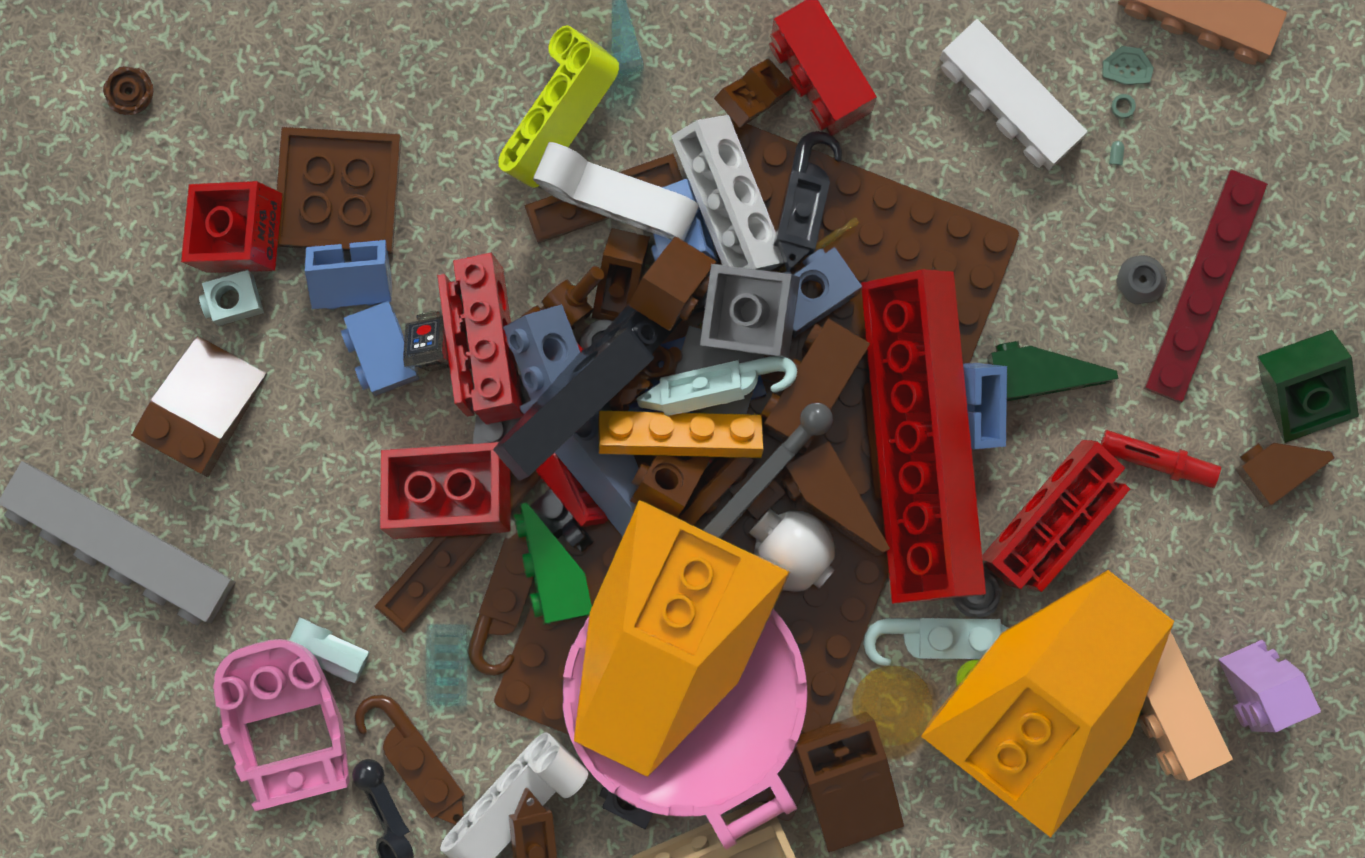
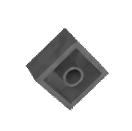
(750, 310)

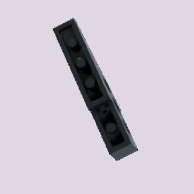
(581, 390)

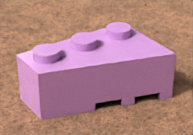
(1267, 691)

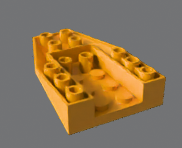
(668, 636)
(1055, 699)

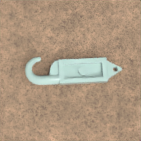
(714, 385)
(936, 637)

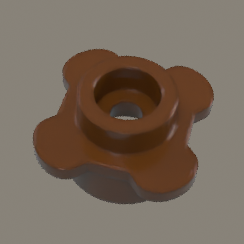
(669, 356)

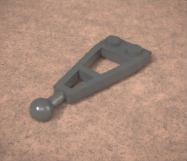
(814, 420)

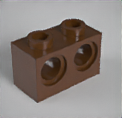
(675, 475)

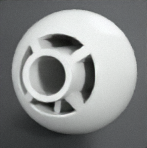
(796, 544)

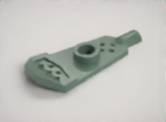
(1133, 58)

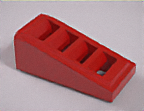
(570, 492)

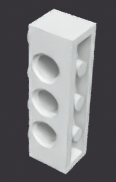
(727, 194)

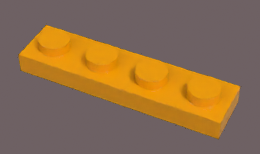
(680, 434)

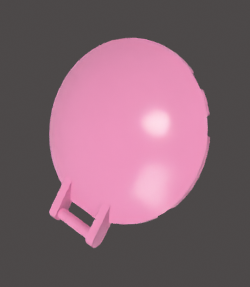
(728, 753)

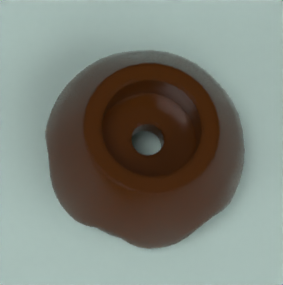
(123, 79)
(630, 392)

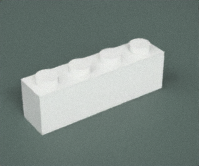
(1012, 95)

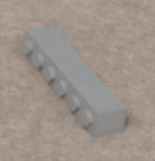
(116, 543)

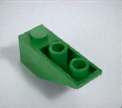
(557, 577)

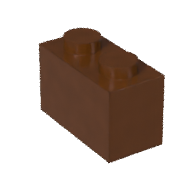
(672, 284)

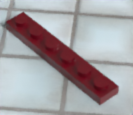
(1205, 286)

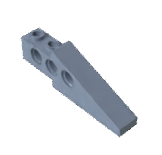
(543, 350)

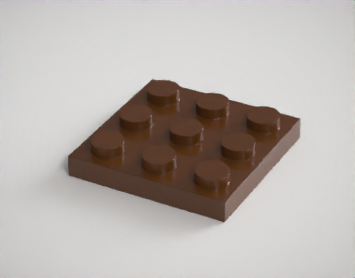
(337, 187)

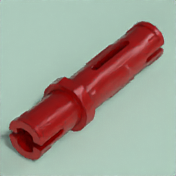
(1174, 463)

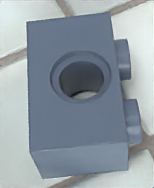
(837, 283)

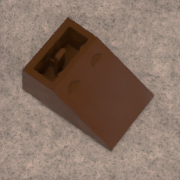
(849, 781)

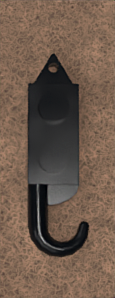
(804, 200)

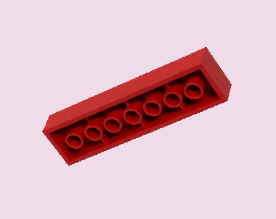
(923, 437)

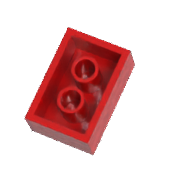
(821, 67)
(444, 491)

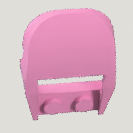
(269, 682)

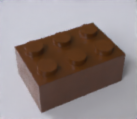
(821, 377)

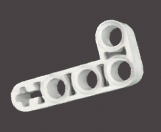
(613, 194)
(541, 768)

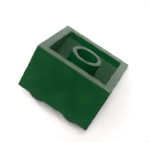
(1309, 385)

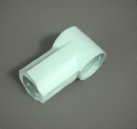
(330, 651)

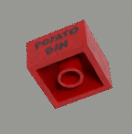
(231, 227)

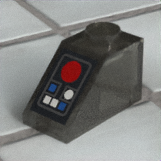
(426, 343)

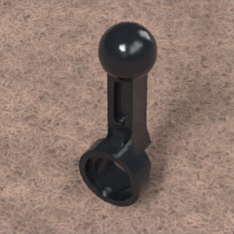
(369, 777)

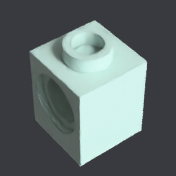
(247, 306)

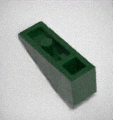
(1043, 372)

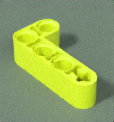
(564, 103)

